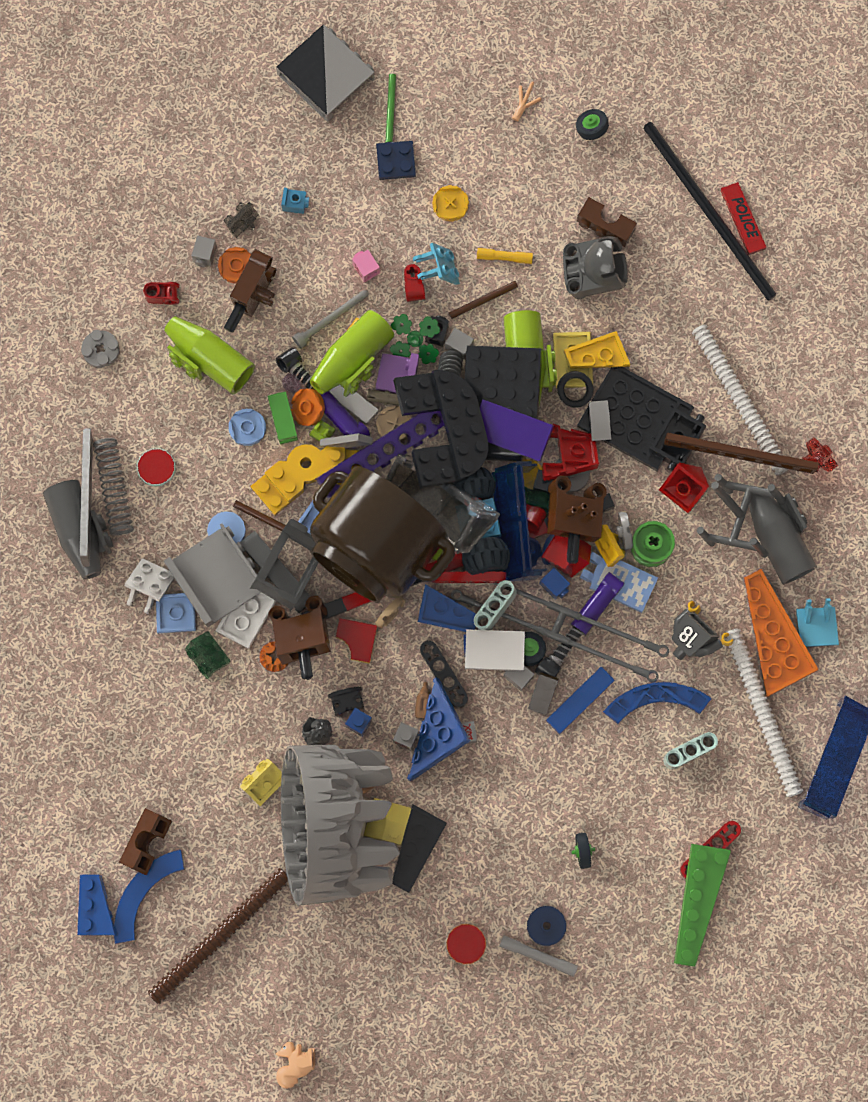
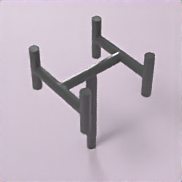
(723, 489)

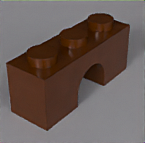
(591, 218)
(137, 850)

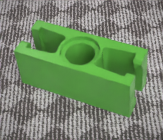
(282, 418)

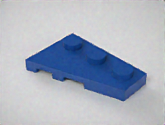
(444, 612)
(93, 910)

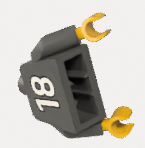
(694, 635)

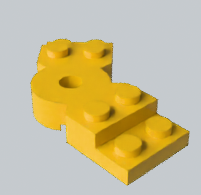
(288, 478)

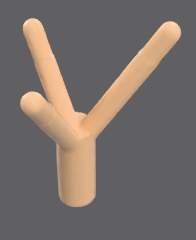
(522, 102)

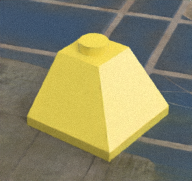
(392, 827)

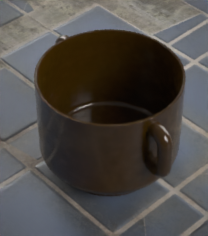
(376, 535)

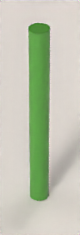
(390, 108)

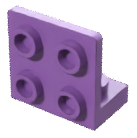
(395, 366)

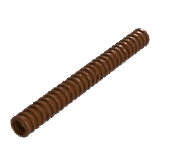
(218, 936)

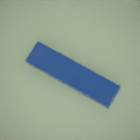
(580, 700)

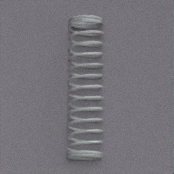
(113, 531)

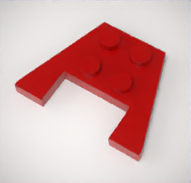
(576, 454)

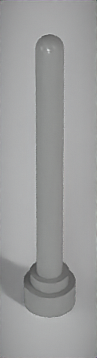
(302, 338)

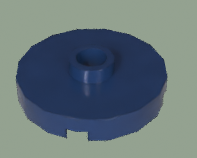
(554, 918)

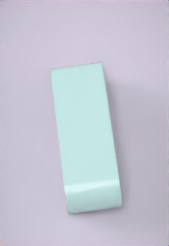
(496, 596)
(697, 744)

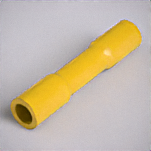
(517, 257)

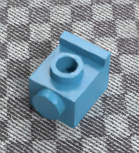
(289, 205)

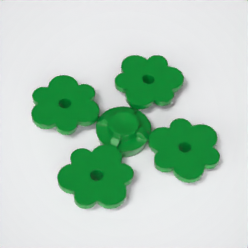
(415, 338)

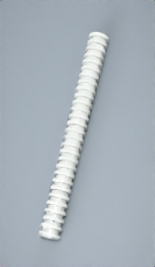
(737, 394)
(764, 714)

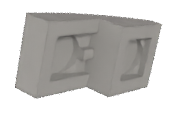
(599, 420)

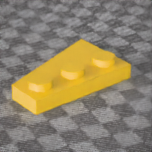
(598, 353)

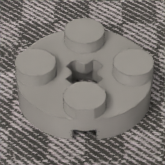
(101, 359)

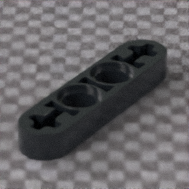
(446, 672)

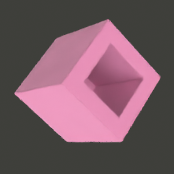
(365, 265)

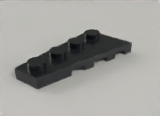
(418, 842)

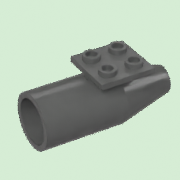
(65, 511)
(780, 533)

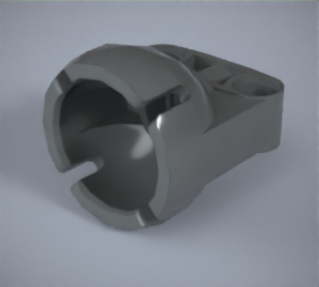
(594, 267)

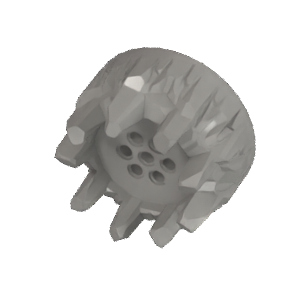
(326, 823)

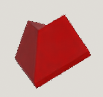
(685, 486)
(557, 556)

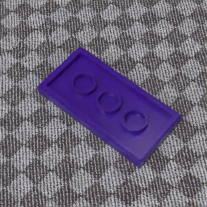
(515, 430)

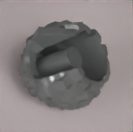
(316, 731)

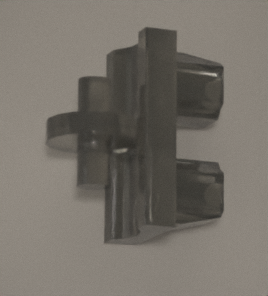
(243, 220)

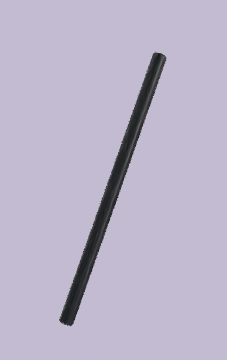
(709, 211)

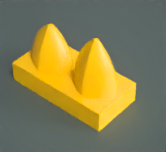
(609, 547)

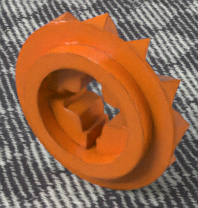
(267, 662)

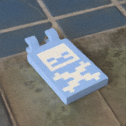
(637, 582)

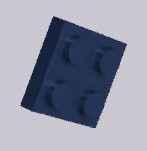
(395, 160)

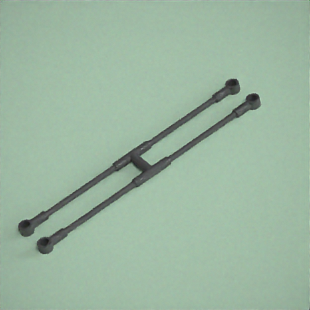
(554, 633)

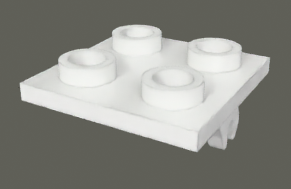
(149, 580)

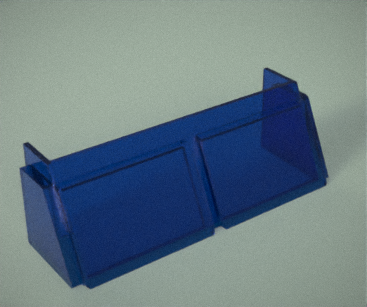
(513, 521)
(837, 760)

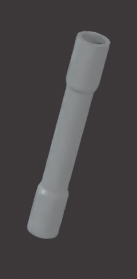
(517, 947)

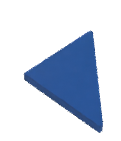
(439, 732)

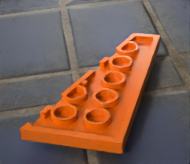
(779, 646)

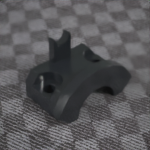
(346, 699)

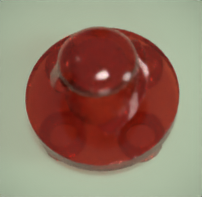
(820, 454)

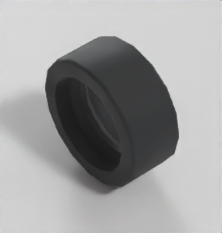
(575, 403)

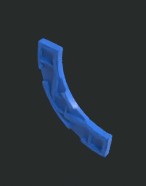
(656, 693)
(137, 890)

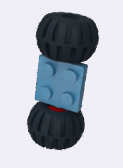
(490, 552)

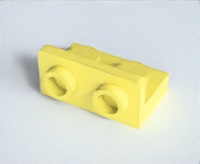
(262, 782)

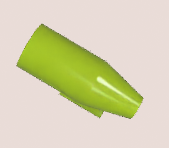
(524, 330)
(203, 351)
(352, 355)

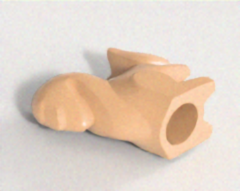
(299, 1064)

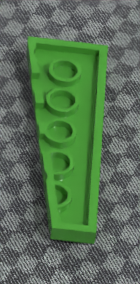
(701, 889)

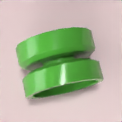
(655, 533)

